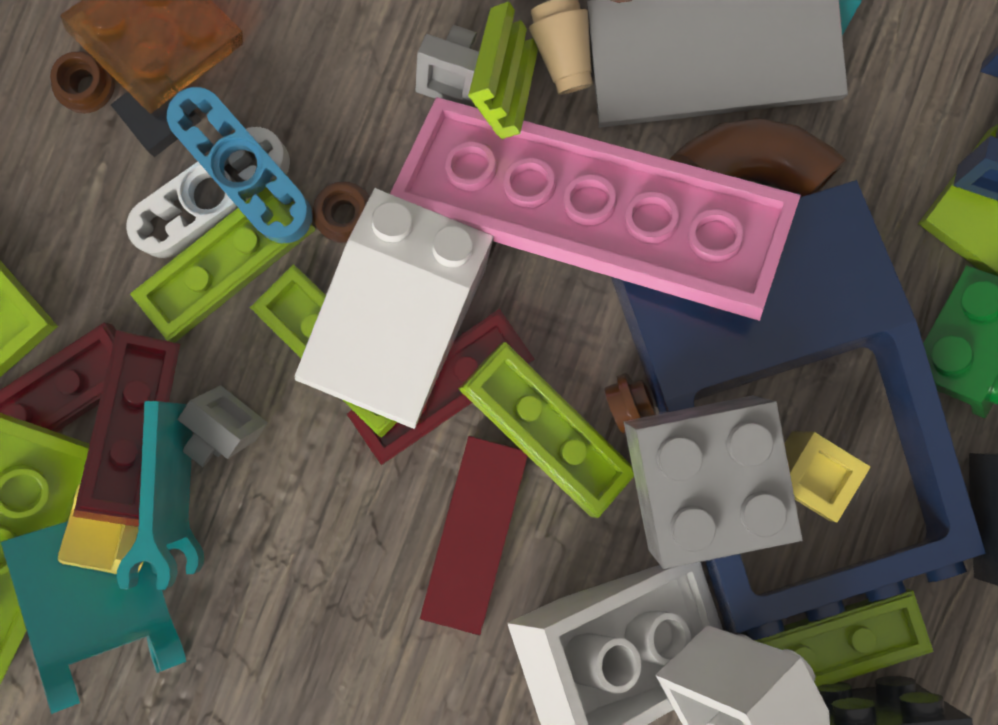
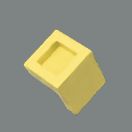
(823, 474)
(96, 543)

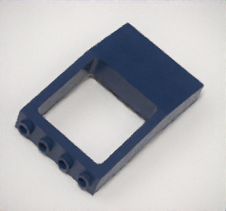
(826, 299)

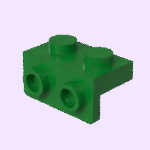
(965, 342)

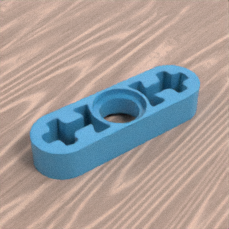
(199, 144)

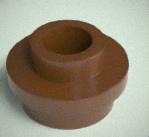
(68, 73)
(329, 200)
(629, 400)

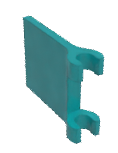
(163, 500)
(83, 612)

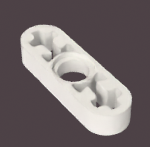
(182, 187)

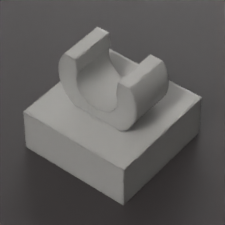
(447, 66)
(220, 425)

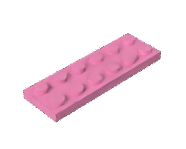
(603, 207)

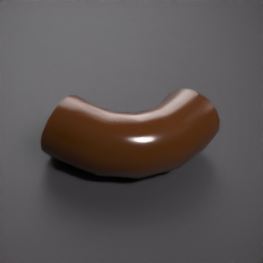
(764, 153)

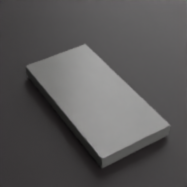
(712, 57)

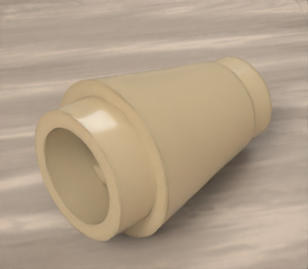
(564, 43)

